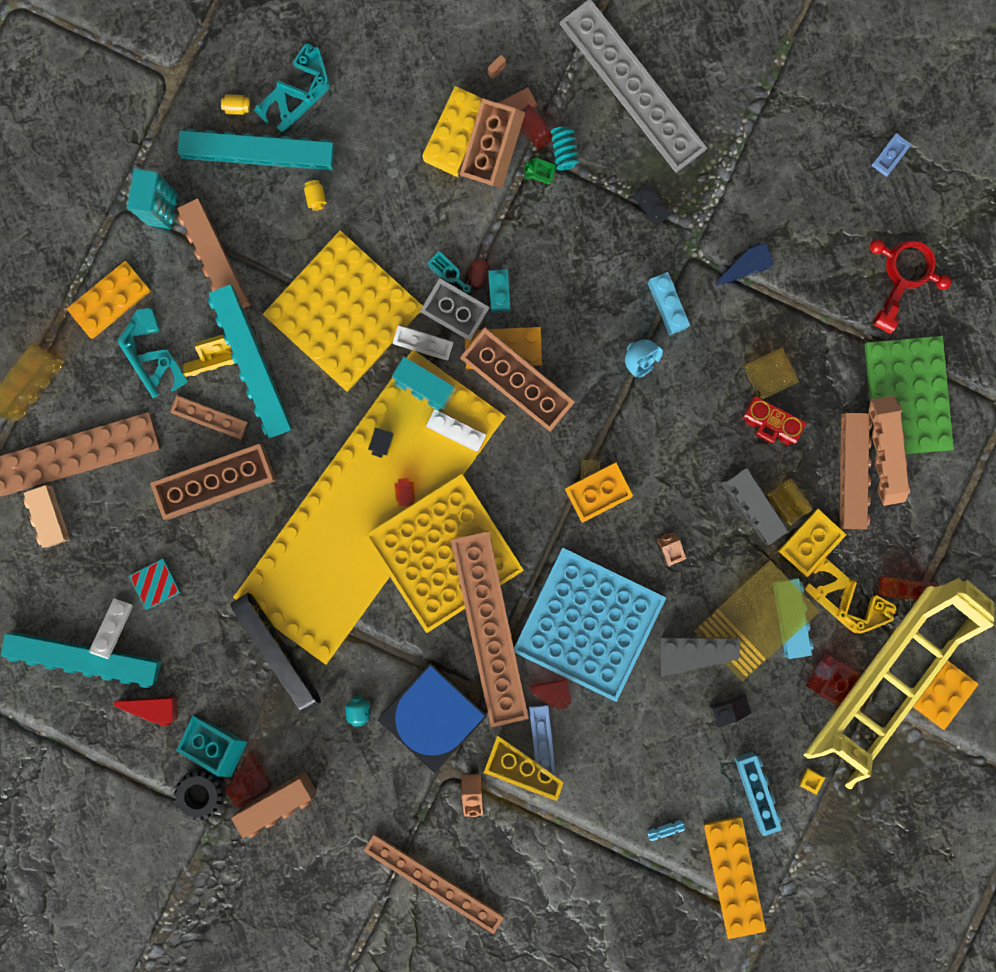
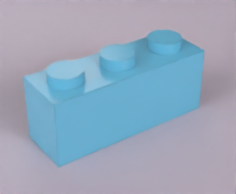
(668, 303)

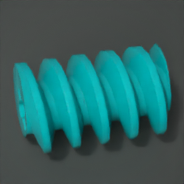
(564, 148)

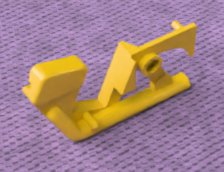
(878, 611)

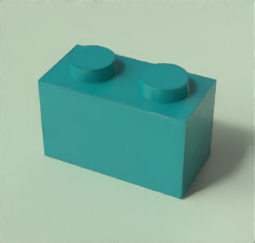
(499, 291)

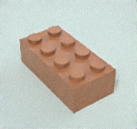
(492, 143)
(273, 805)

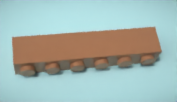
(209, 248)
(854, 471)

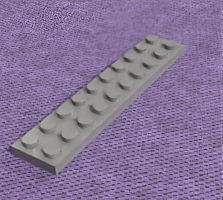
(633, 85)

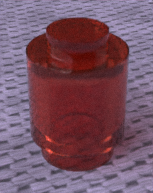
(478, 274)
(404, 492)

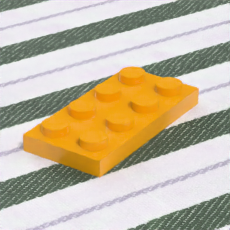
(108, 299)
(522, 340)

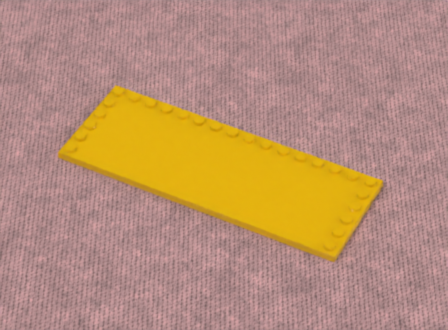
(320, 565)

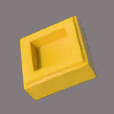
(811, 781)

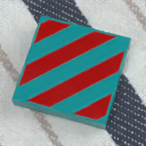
(155, 584)

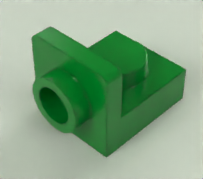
(539, 170)

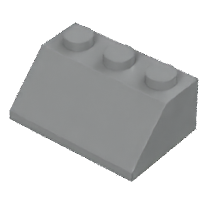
(455, 309)

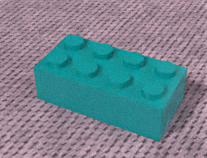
(152, 199)

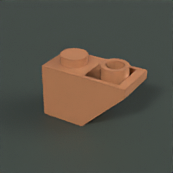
(472, 795)

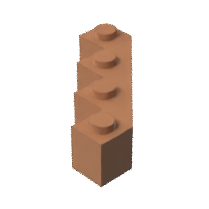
(889, 444)

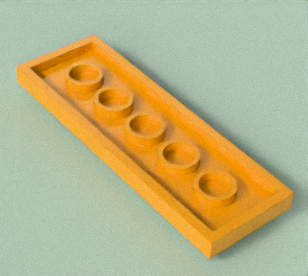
(734, 877)

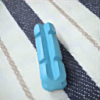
(666, 830)

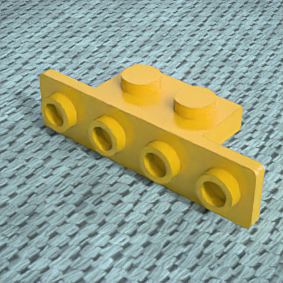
(212, 354)

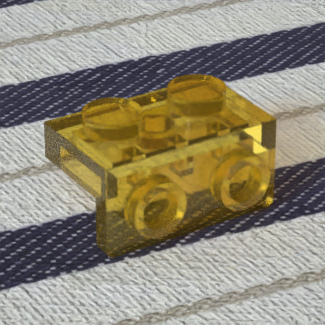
(789, 502)

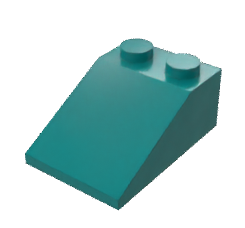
(211, 747)

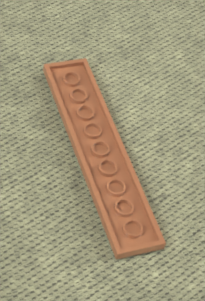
(77, 453)
(489, 628)

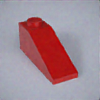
(153, 709)

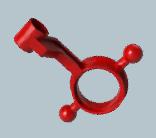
(886, 317)

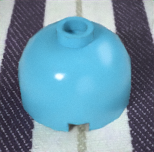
(641, 356)

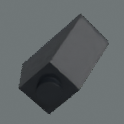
(730, 711)

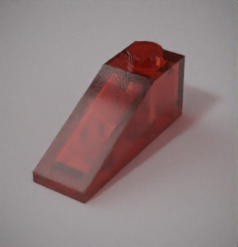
(902, 588)

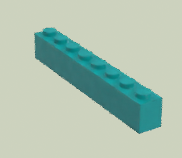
(256, 150)
(250, 361)
(78, 658)

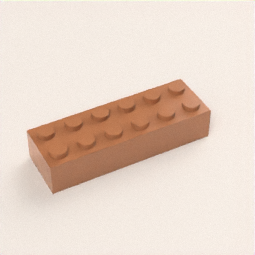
(517, 379)
(213, 481)

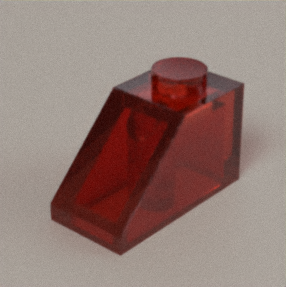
(535, 129)
(553, 693)

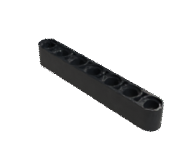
(275, 652)

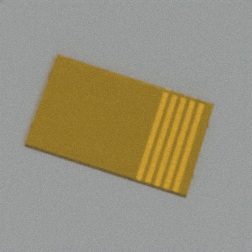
(763, 616)

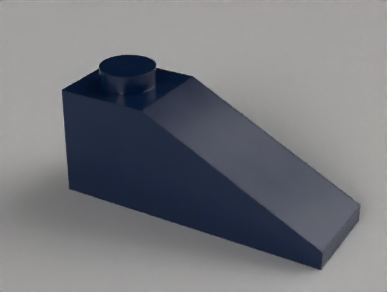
(754, 260)

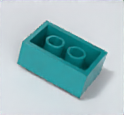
(423, 384)

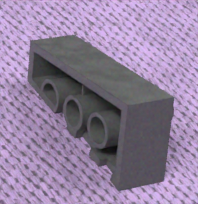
(755, 506)
(695, 652)

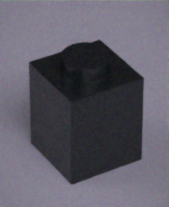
(380, 442)

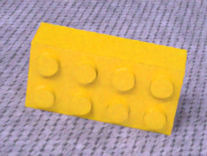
(453, 132)

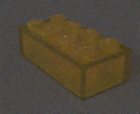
(26, 380)

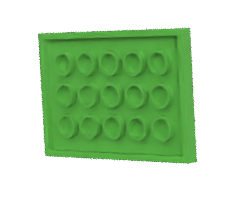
(918, 379)

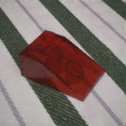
(833, 680)

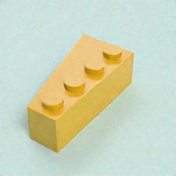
(518, 769)

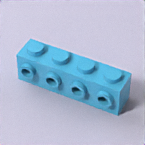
(756, 788)

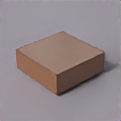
(496, 67)

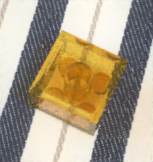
(771, 373)

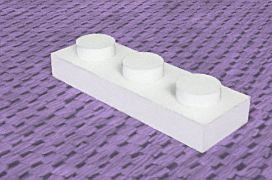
(423, 342)
(456, 430)
(111, 628)

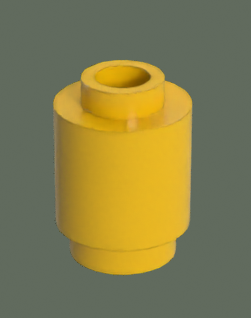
(235, 104)
(315, 195)

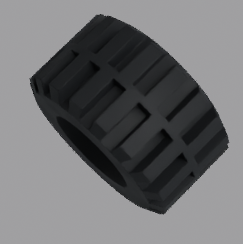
(188, 804)

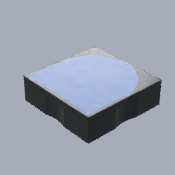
(432, 717)

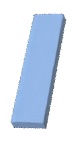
(542, 736)

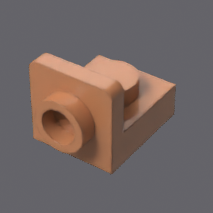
(671, 548)

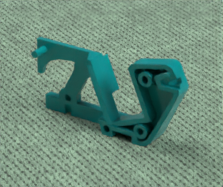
(307, 60)
(142, 323)

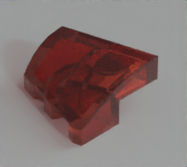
(248, 783)

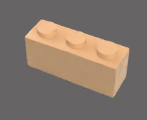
(46, 516)

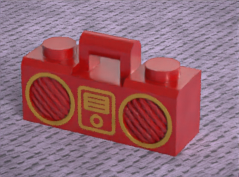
(781, 423)

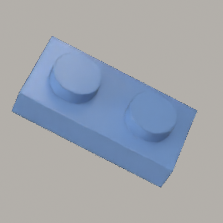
(891, 155)

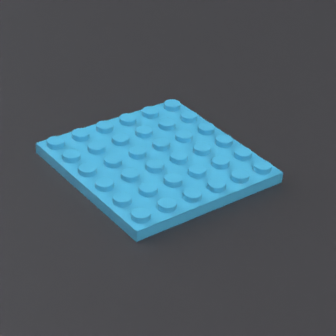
(589, 624)

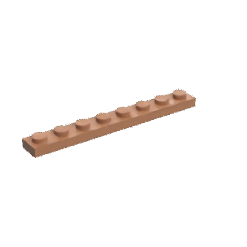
(433, 883)

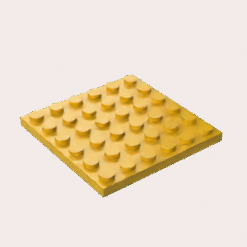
(343, 311)
(420, 554)

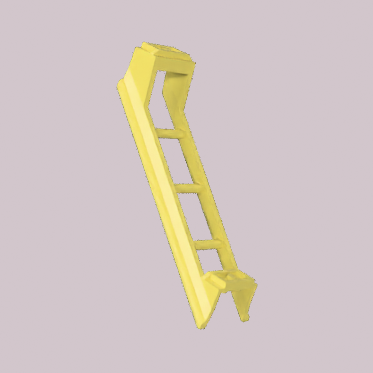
(981, 617)

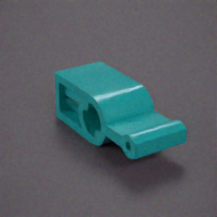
(443, 268)

